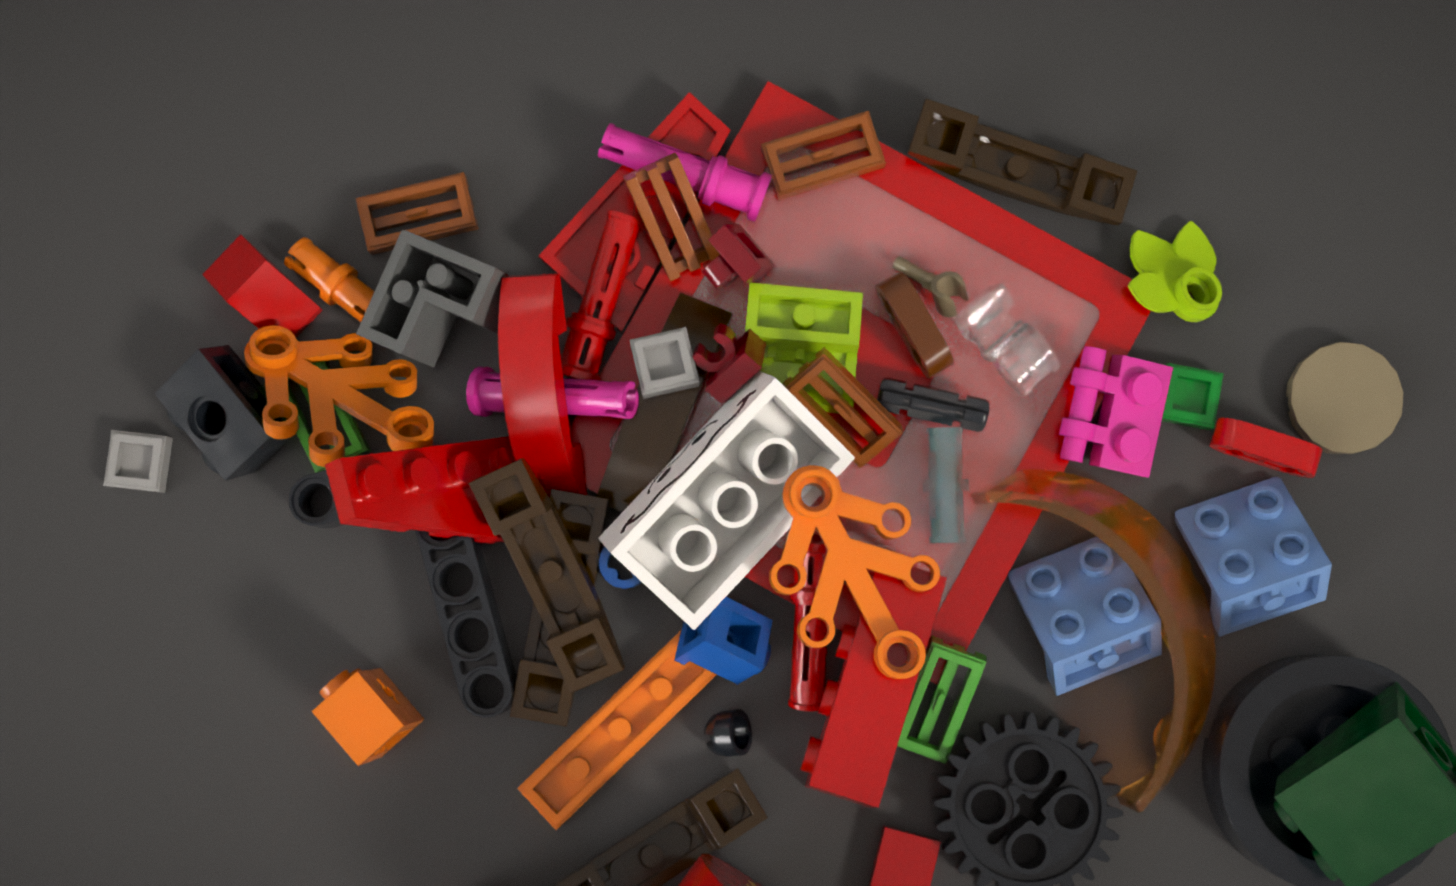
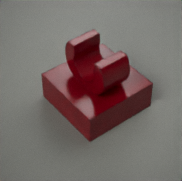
(737, 257)
(734, 365)

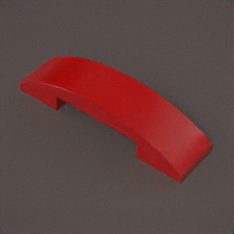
(533, 380)

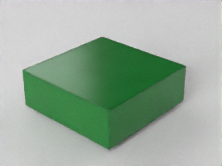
(1192, 397)

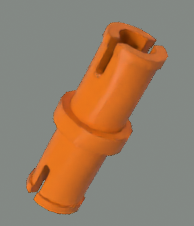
(336, 282)

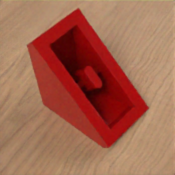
(260, 289)

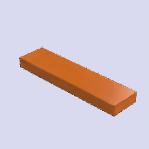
(613, 734)

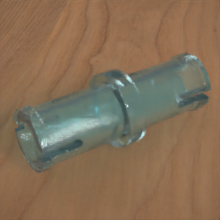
(945, 485)

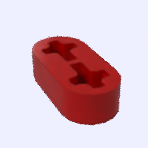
(1266, 447)

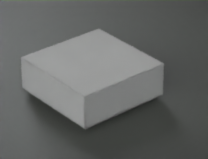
(664, 363)
(138, 461)

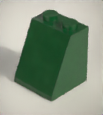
(1372, 791)

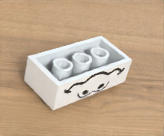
(722, 498)

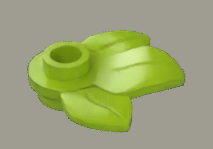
(1174, 269)

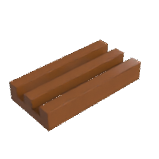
(828, 176)
(413, 192)
(691, 258)
(810, 374)

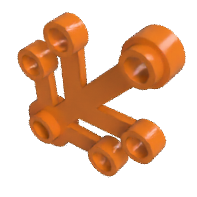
(278, 355)
(848, 562)

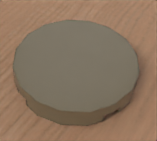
(1344, 398)

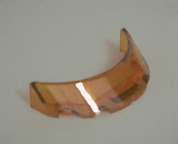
(1168, 583)

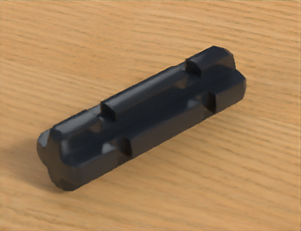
(934, 404)

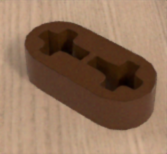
(914, 324)

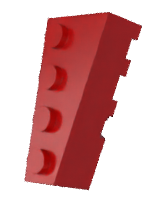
(866, 706)

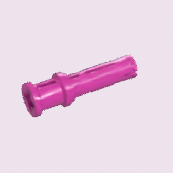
(712, 179)
(582, 396)

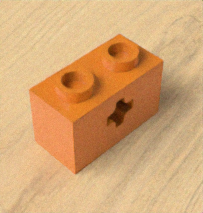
(366, 713)

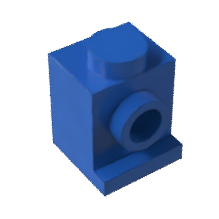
(728, 642)

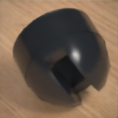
(729, 733)

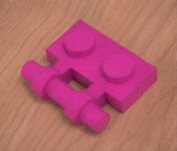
(1128, 416)

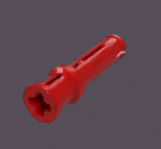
(619, 232)
(806, 683)

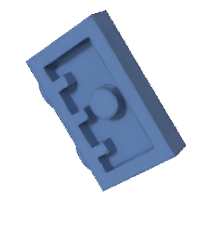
(1255, 554)
(1087, 613)

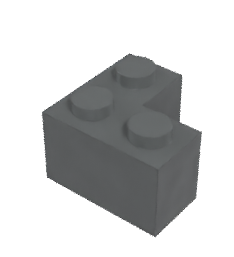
(424, 294)

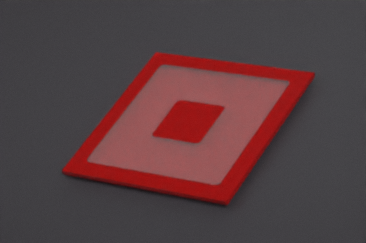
(848, 242)

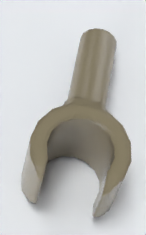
(940, 285)

